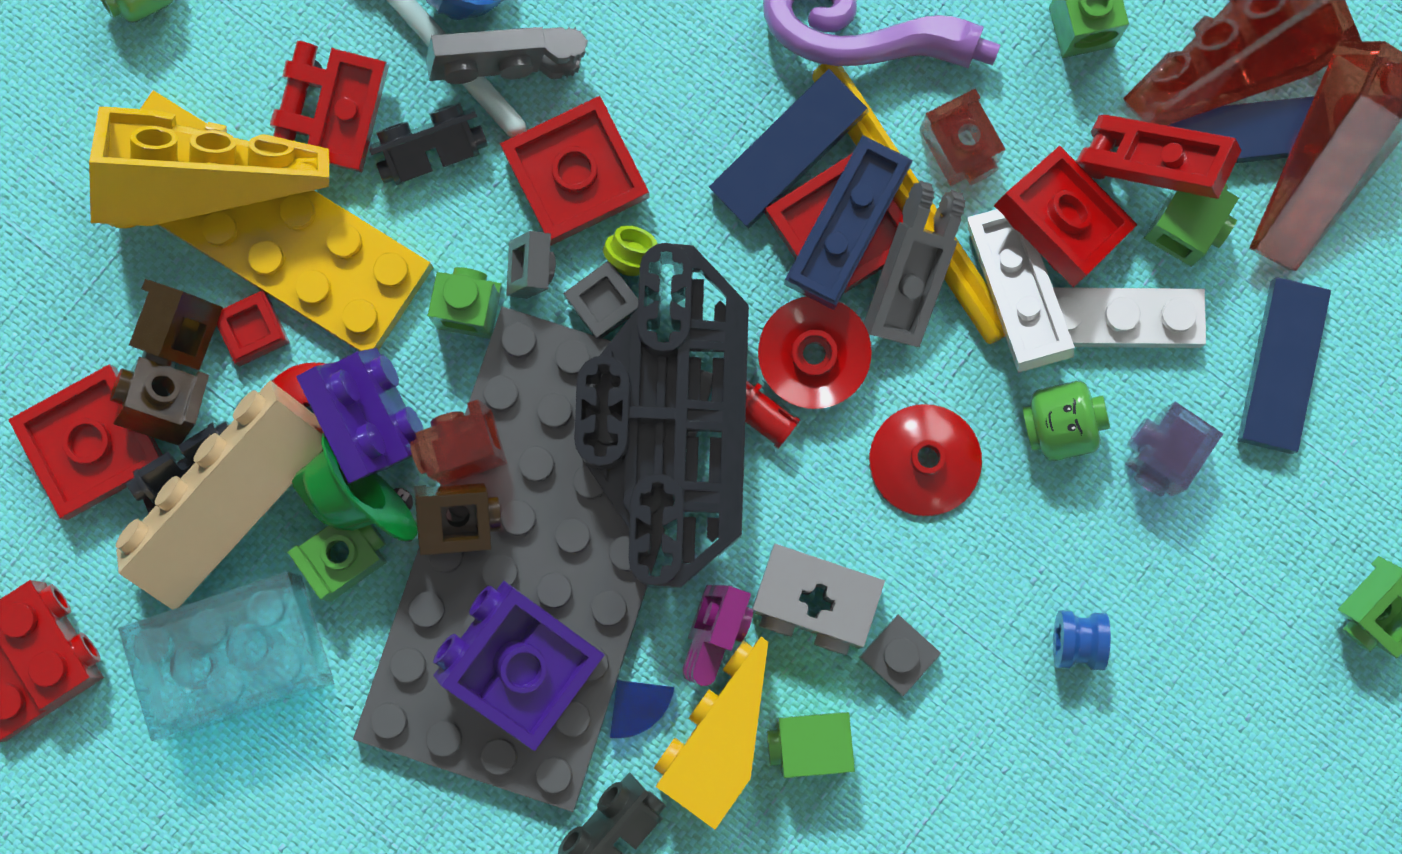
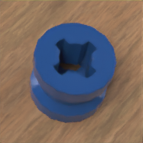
(1081, 640)

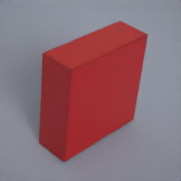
(251, 328)

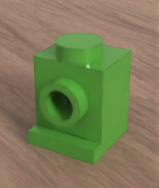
(464, 302)
(333, 579)
(1376, 609)

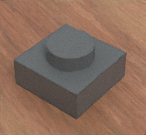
(530, 264)
(602, 300)
(899, 655)

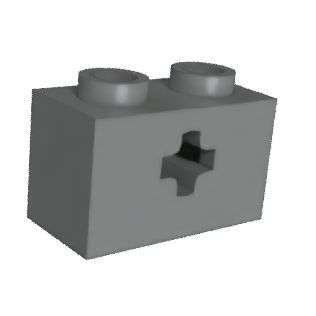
(850, 592)

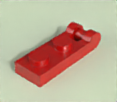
(1160, 155)

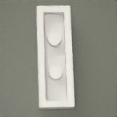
(1020, 293)
(1134, 317)

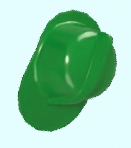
(352, 504)

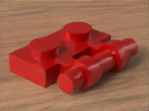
(345, 107)

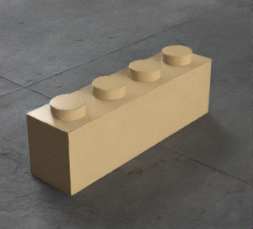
(219, 496)

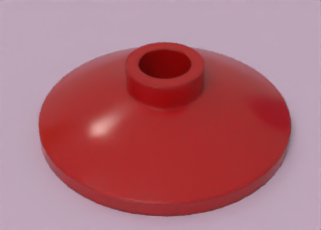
(836, 331)
(908, 483)

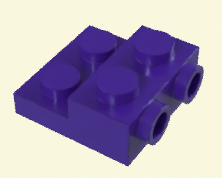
(361, 412)
(515, 664)

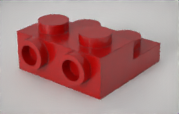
(40, 656)

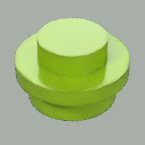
(627, 248)

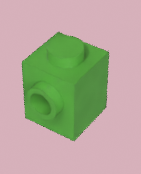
(1192, 224)

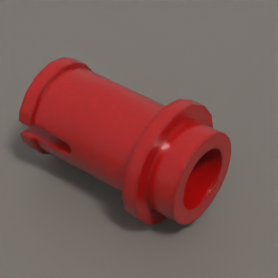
(768, 416)

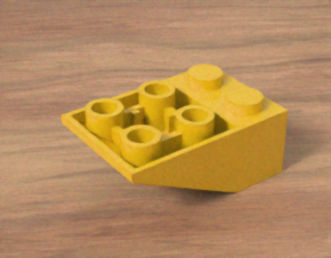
(718, 756)

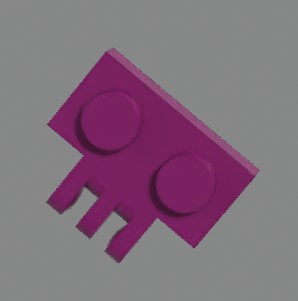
(716, 627)

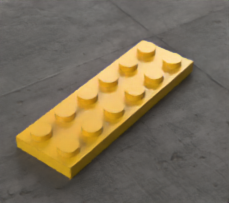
(308, 256)

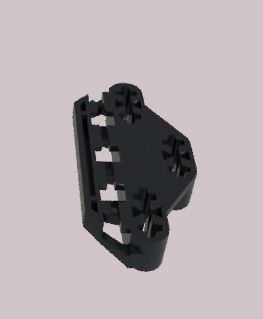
(659, 408)

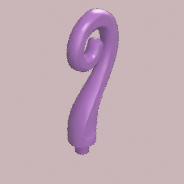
(930, 36)

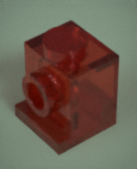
(956, 159)
(459, 445)

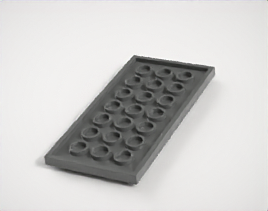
(555, 546)

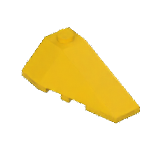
(162, 172)

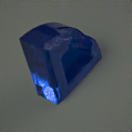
(638, 707)

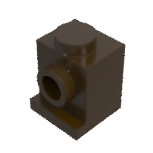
(174, 326)
(158, 400)
(443, 536)

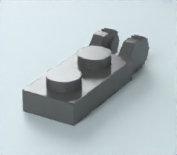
(506, 53)
(915, 267)

